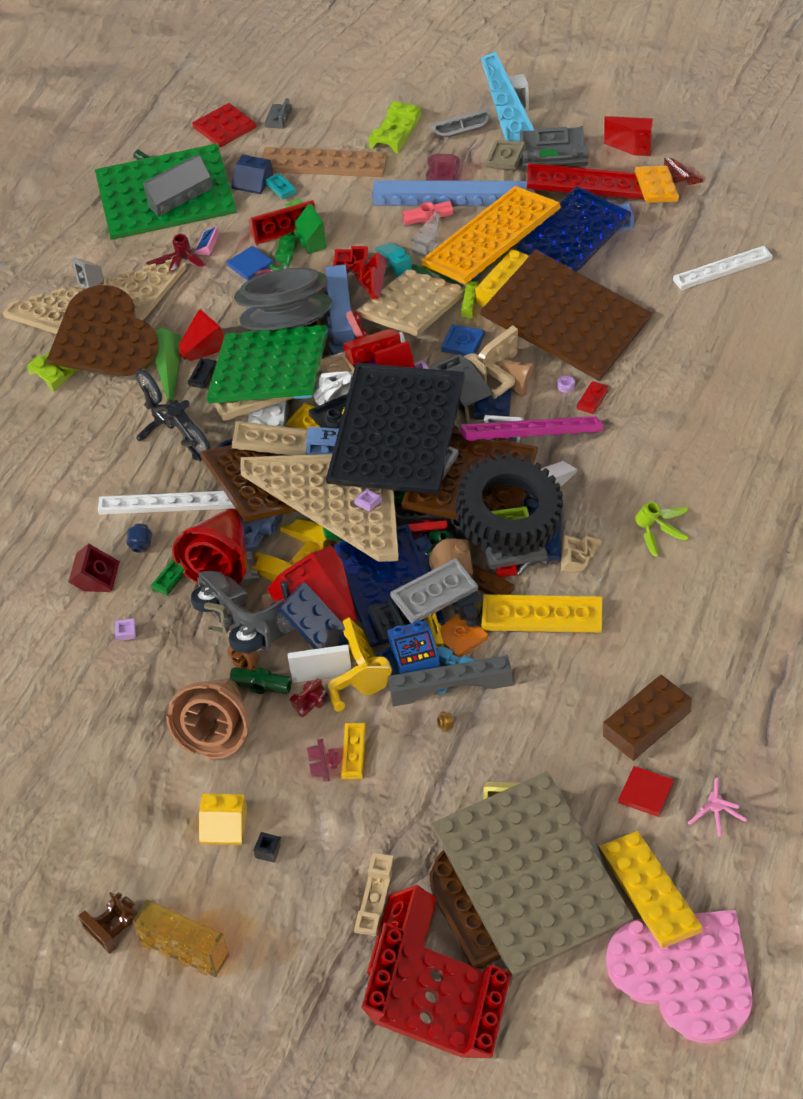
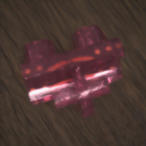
(321, 768)

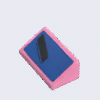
(207, 241)

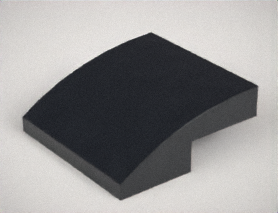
(386, 617)

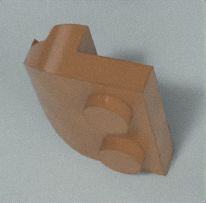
(449, 550)

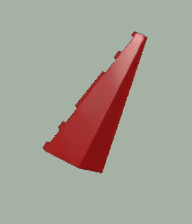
(371, 274)

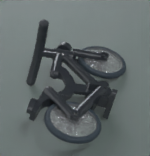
(175, 416)

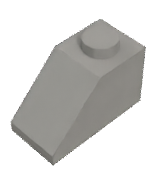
(87, 273)

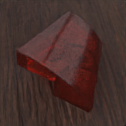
(681, 173)

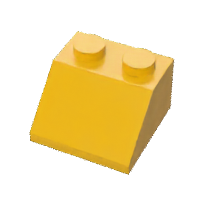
(222, 819)

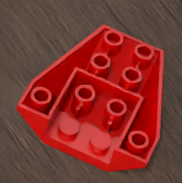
(325, 576)

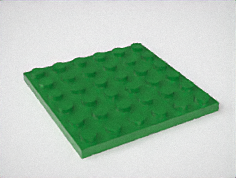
(268, 364)

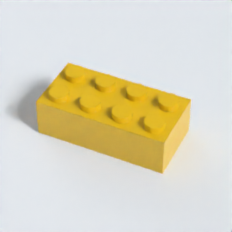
(499, 276)

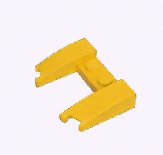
(303, 530)

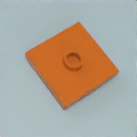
(460, 637)

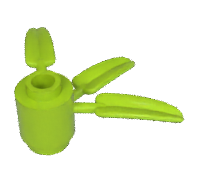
(649, 514)

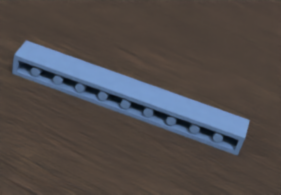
(435, 192)

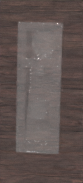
(427, 237)

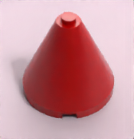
(213, 546)

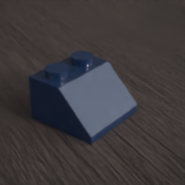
(251, 174)

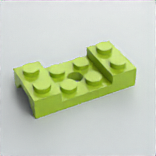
(400, 117)
(51, 374)

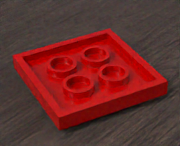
(224, 125)

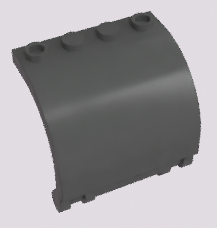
(566, 142)

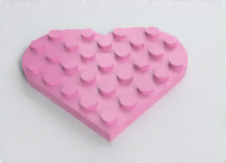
(696, 982)

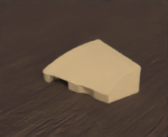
(577, 552)

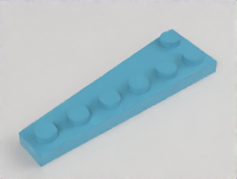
(506, 102)

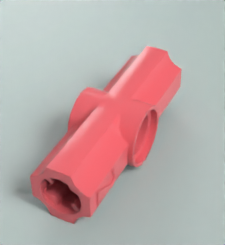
(425, 212)

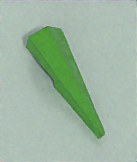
(168, 360)

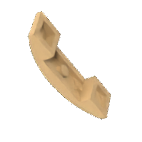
(375, 894)

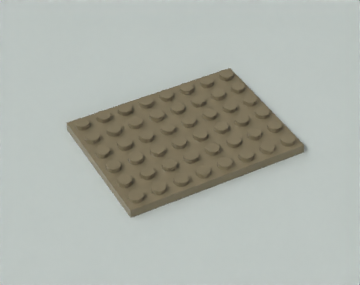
(531, 873)

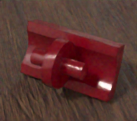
(309, 698)

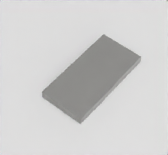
(434, 591)

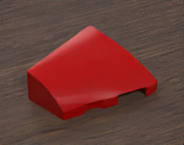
(351, 256)

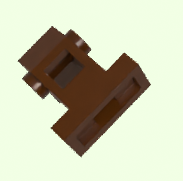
(97, 928)

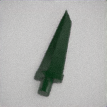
(425, 270)

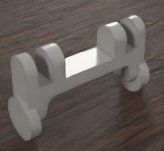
(251, 575)

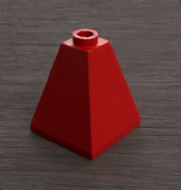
(201, 338)

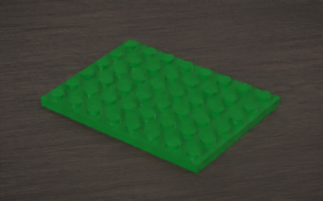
(126, 200)

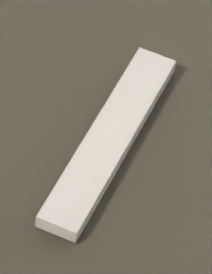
(722, 267)

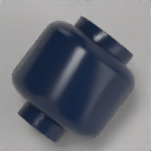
(139, 538)

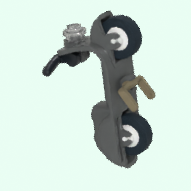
(227, 601)

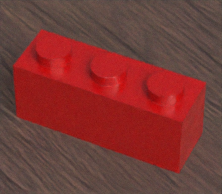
(363, 349)

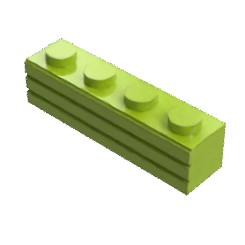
(469, 300)

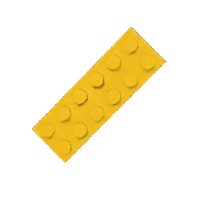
(542, 613)
(650, 889)

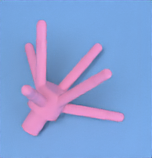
(716, 804)

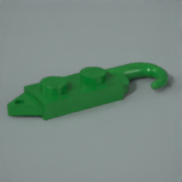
(285, 251)

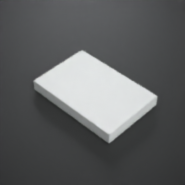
(319, 663)

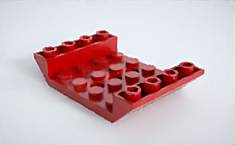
(466, 1003)

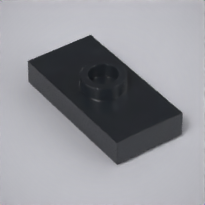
(202, 373)

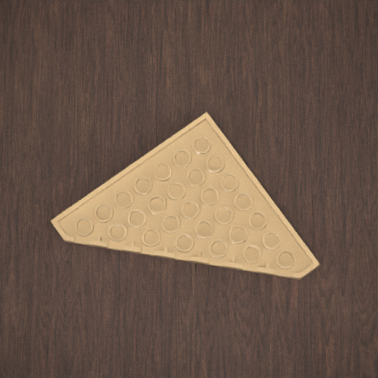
(143, 286)
(303, 486)

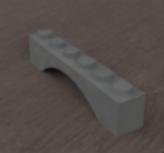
(411, 686)

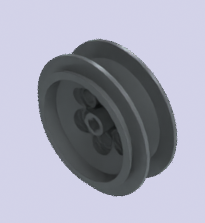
(283, 299)

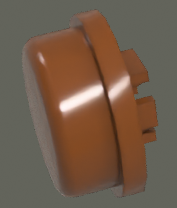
(243, 660)

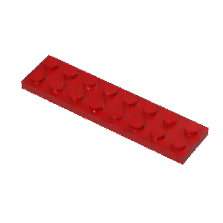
(595, 181)

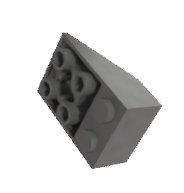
(474, 386)

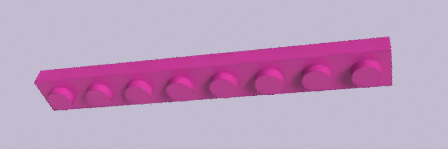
(530, 428)

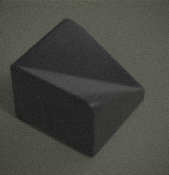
(267, 847)

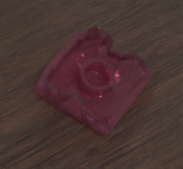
(443, 167)

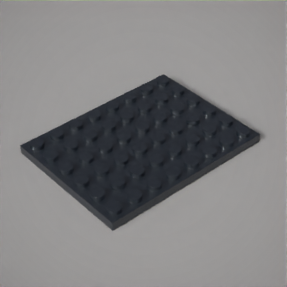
(396, 428)

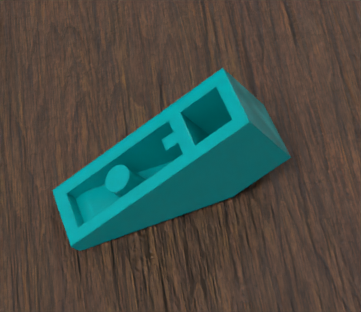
(397, 257)

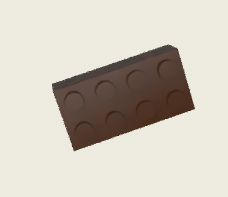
(647, 717)

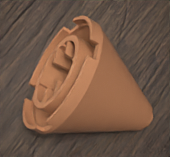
(208, 718)

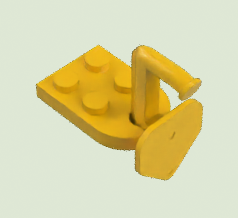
(368, 675)

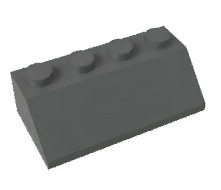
(177, 185)

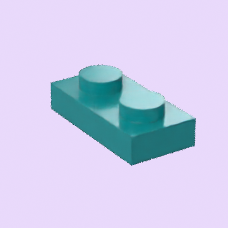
(280, 186)

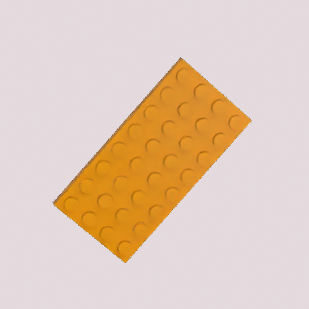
(490, 234)

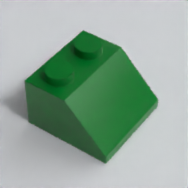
(310, 230)

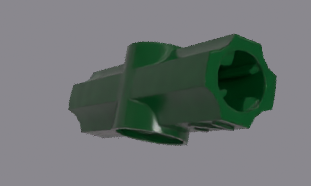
(261, 680)

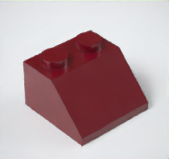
(93, 570)

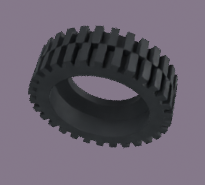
(501, 532)

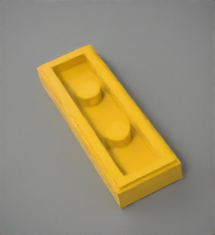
(353, 751)

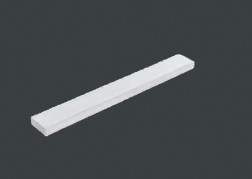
(163, 502)

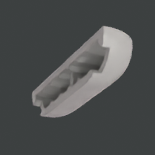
(461, 123)

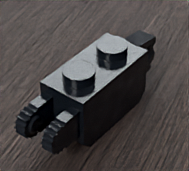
(468, 609)

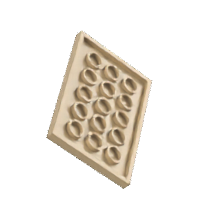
(412, 302)

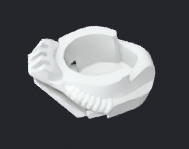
(332, 386)

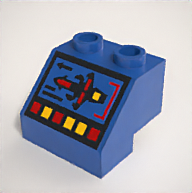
(413, 647)

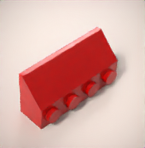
(276, 223)
(409, 911)

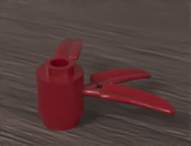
(182, 250)

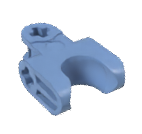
(256, 529)

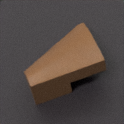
(521, 373)

